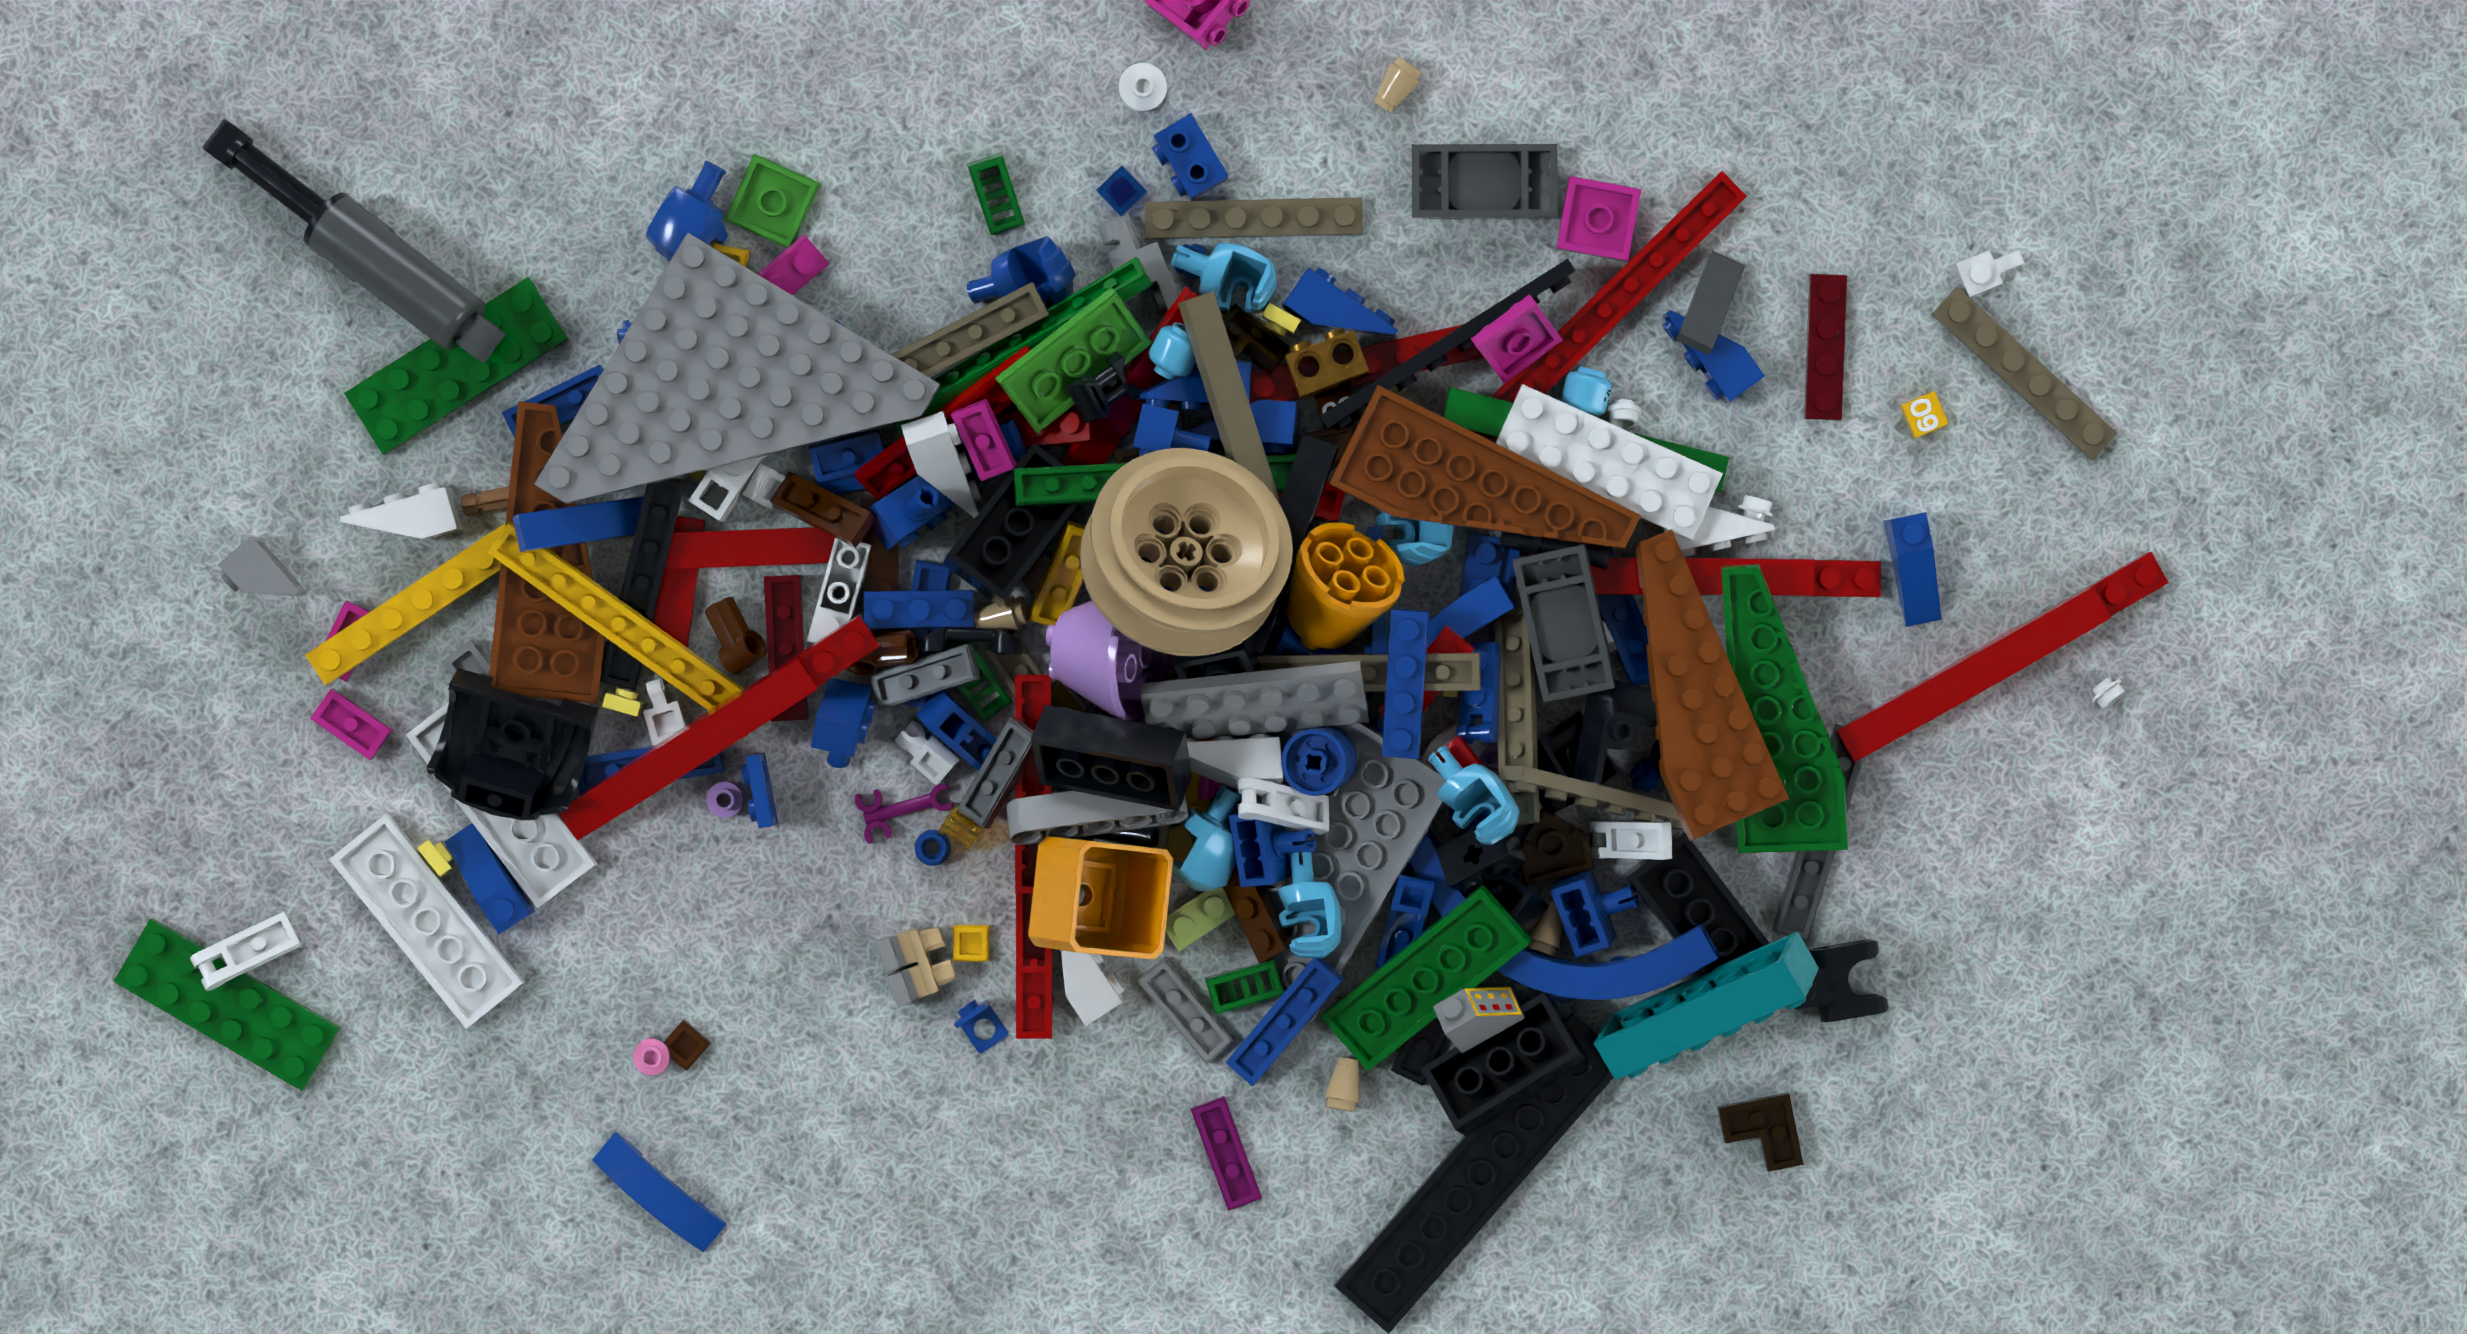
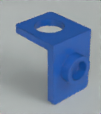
(971, 1014)

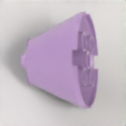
(1103, 662)

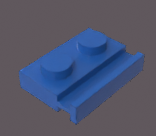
(839, 459)
(1486, 561)
(762, 806)

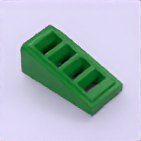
(985, 164)
(995, 705)
(1241, 973)

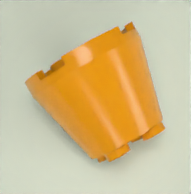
(1341, 585)

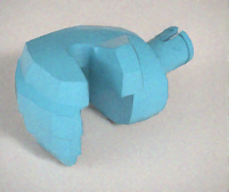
(1228, 268)
(1419, 539)
(1472, 792)
(1213, 853)
(1310, 903)

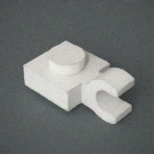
(1983, 272)
(664, 716)
(930, 756)

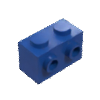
(1189, 157)

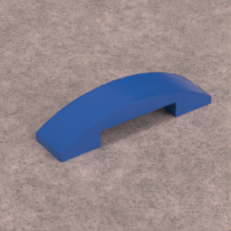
(1405, 916)
(658, 1193)

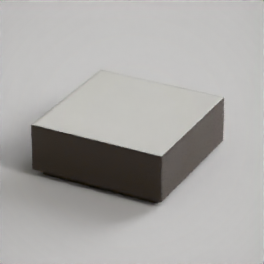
(1068, 697)

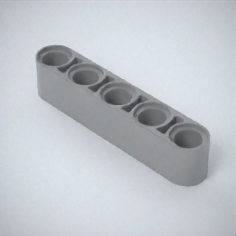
(1081, 815)

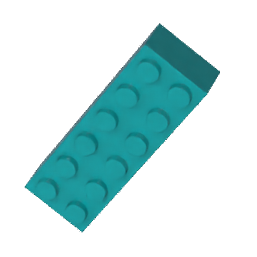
(1707, 1007)

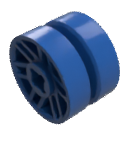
(1336, 766)

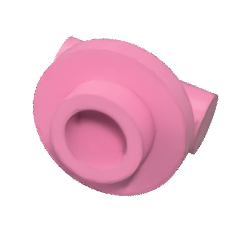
(651, 1056)

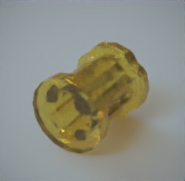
(961, 828)

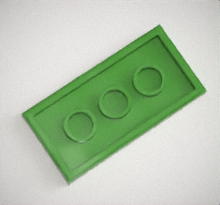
(1073, 351)

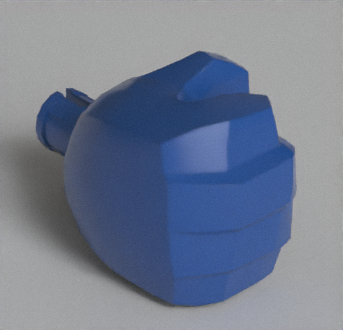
(689, 212)
(1035, 262)

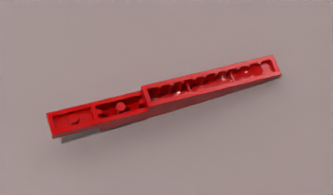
(1783, 576)
(2002, 657)
(719, 727)
(1033, 963)

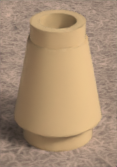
(1397, 84)
(1008, 617)
(1547, 932)
(1344, 1086)

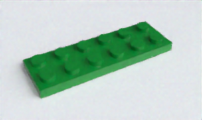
(436, 382)
(1437, 964)
(238, 1014)

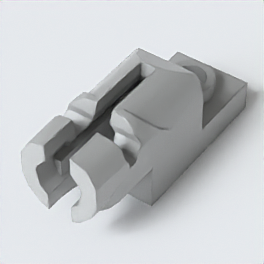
(1123, 232)

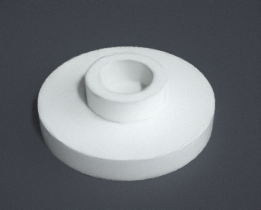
(1142, 87)

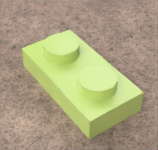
(1198, 917)

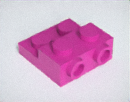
(1200, 19)

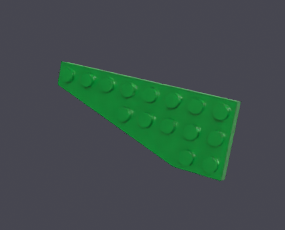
(1788, 722)

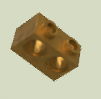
(1330, 373)

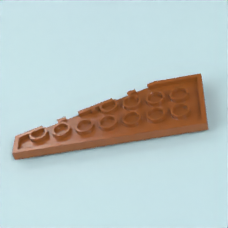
(1445, 474)
(536, 641)
(1705, 730)

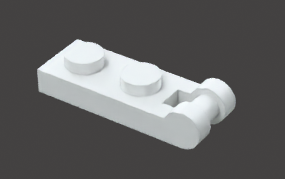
(1283, 806)
(1631, 839)
(246, 950)

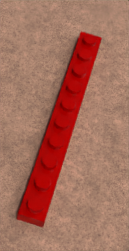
(1627, 287)

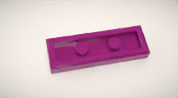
(1226, 1153)

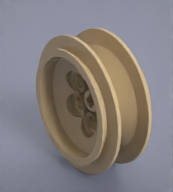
(1177, 494)

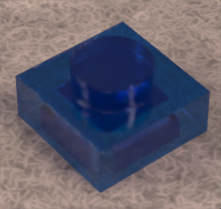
(1121, 191)

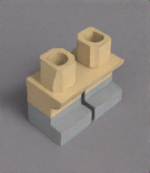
(918, 979)

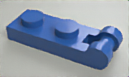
(1482, 702)

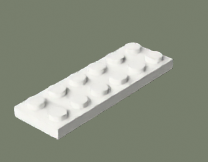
(1610, 461)
(536, 852)
(426, 920)

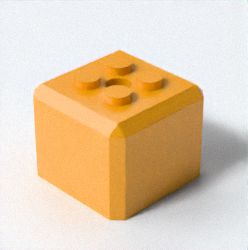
(1121, 904)

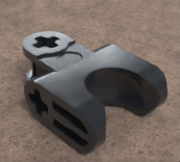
(1831, 984)

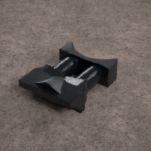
(1088, 392)

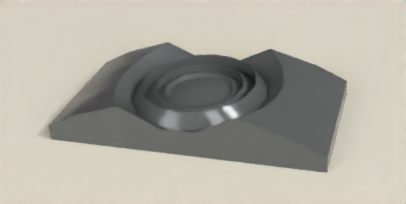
(1484, 181)
(1564, 623)

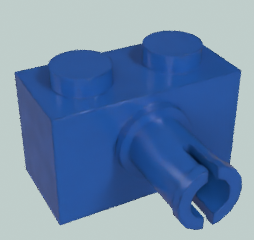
(1159, 431)
(908, 511)
(843, 720)
(1264, 849)
(1587, 911)

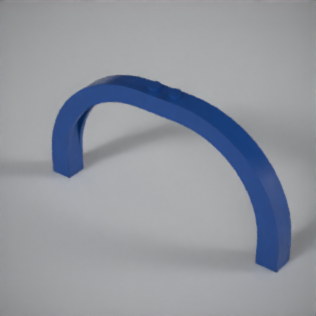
(1533, 969)

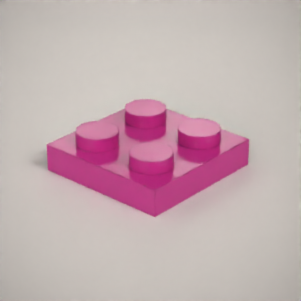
(1598, 219)
(1516, 339)

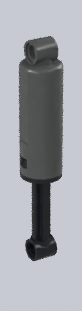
(368, 251)

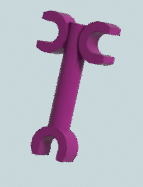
(876, 815)

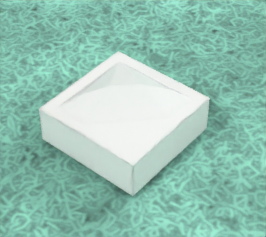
(763, 485)

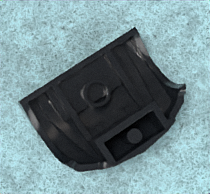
(511, 749)

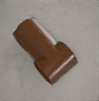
(739, 644)
(894, 649)

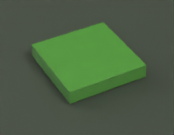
(772, 201)

